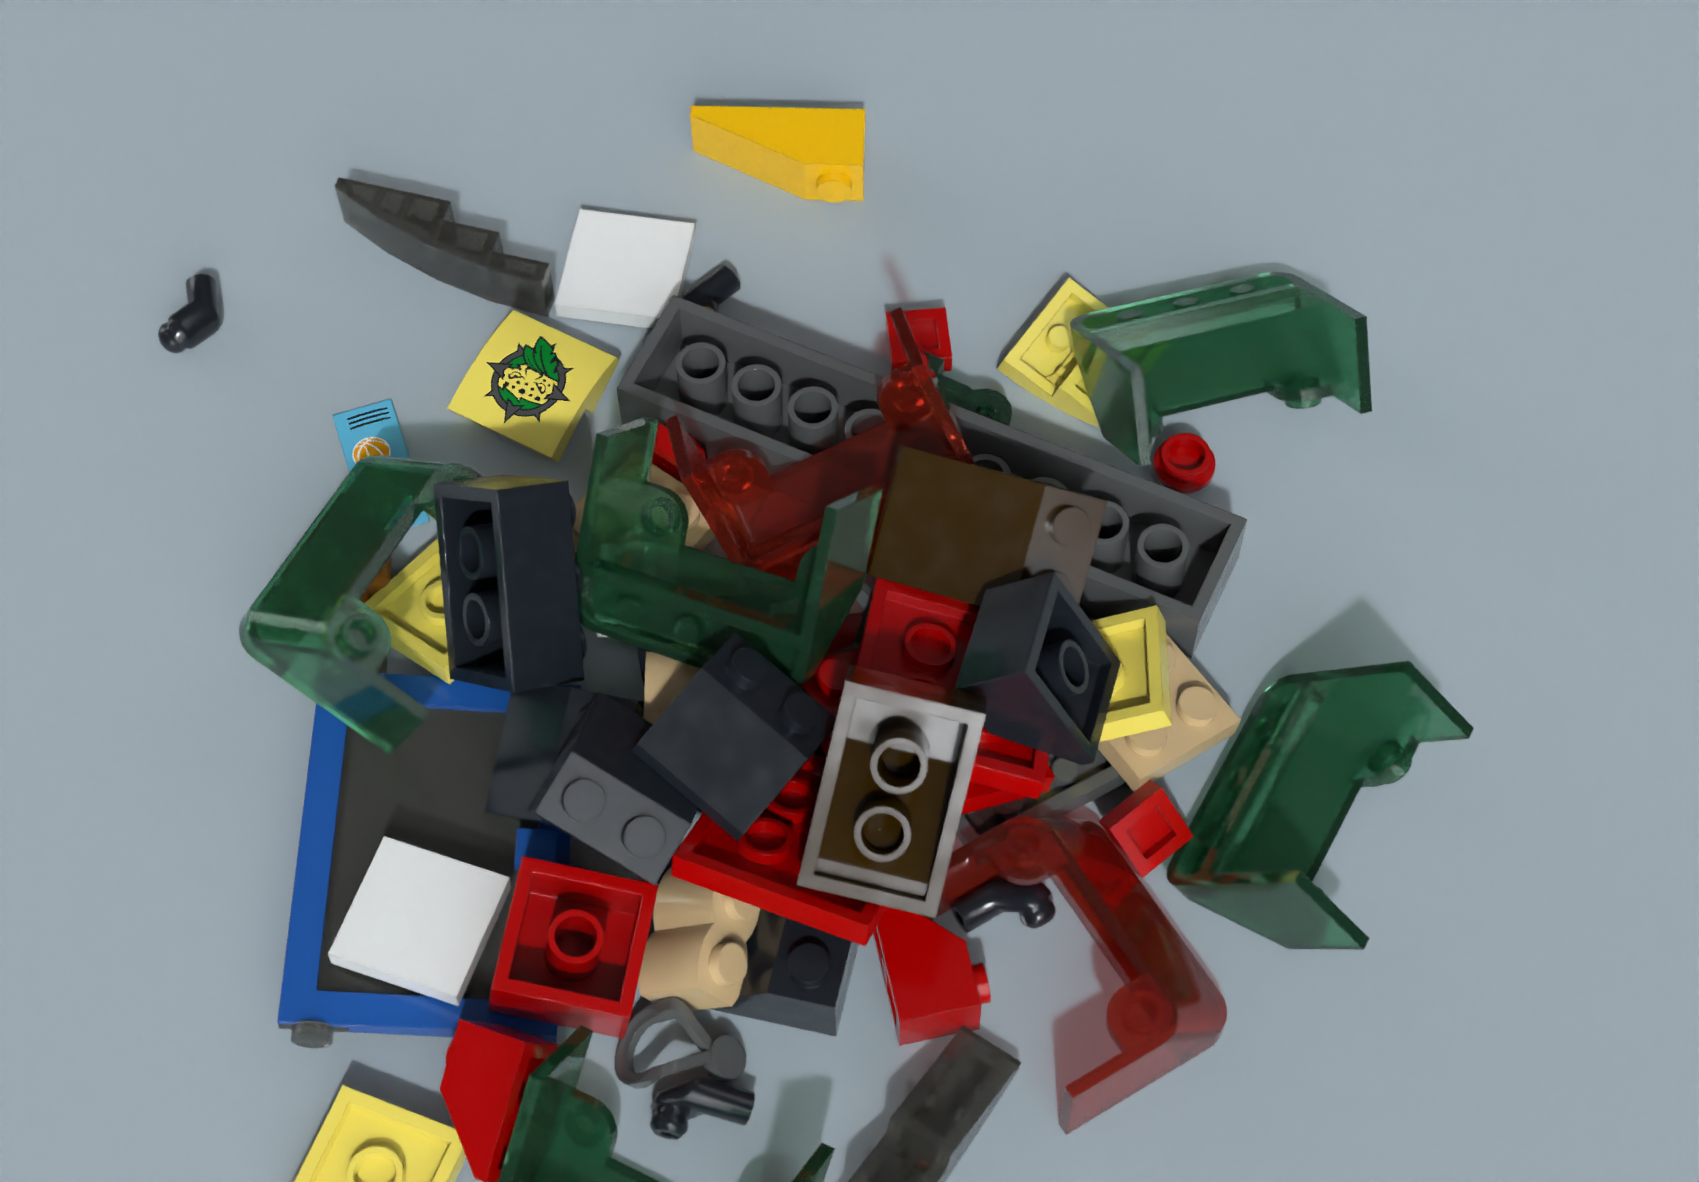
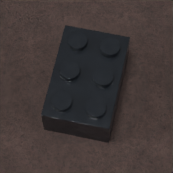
(510, 581)

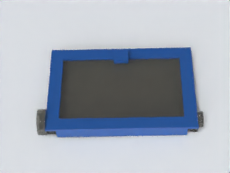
(422, 795)

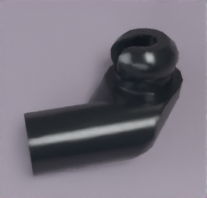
(714, 289)
(195, 320)
(1004, 896)
(698, 1097)

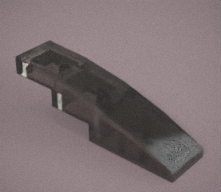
(427, 238)
(941, 1113)

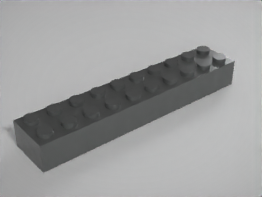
(791, 402)

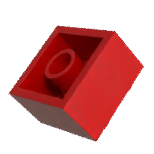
(573, 947)

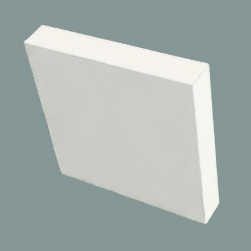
(624, 268)
(420, 920)

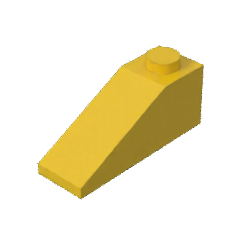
(794, 149)

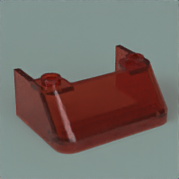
(779, 516)
(1168, 1000)

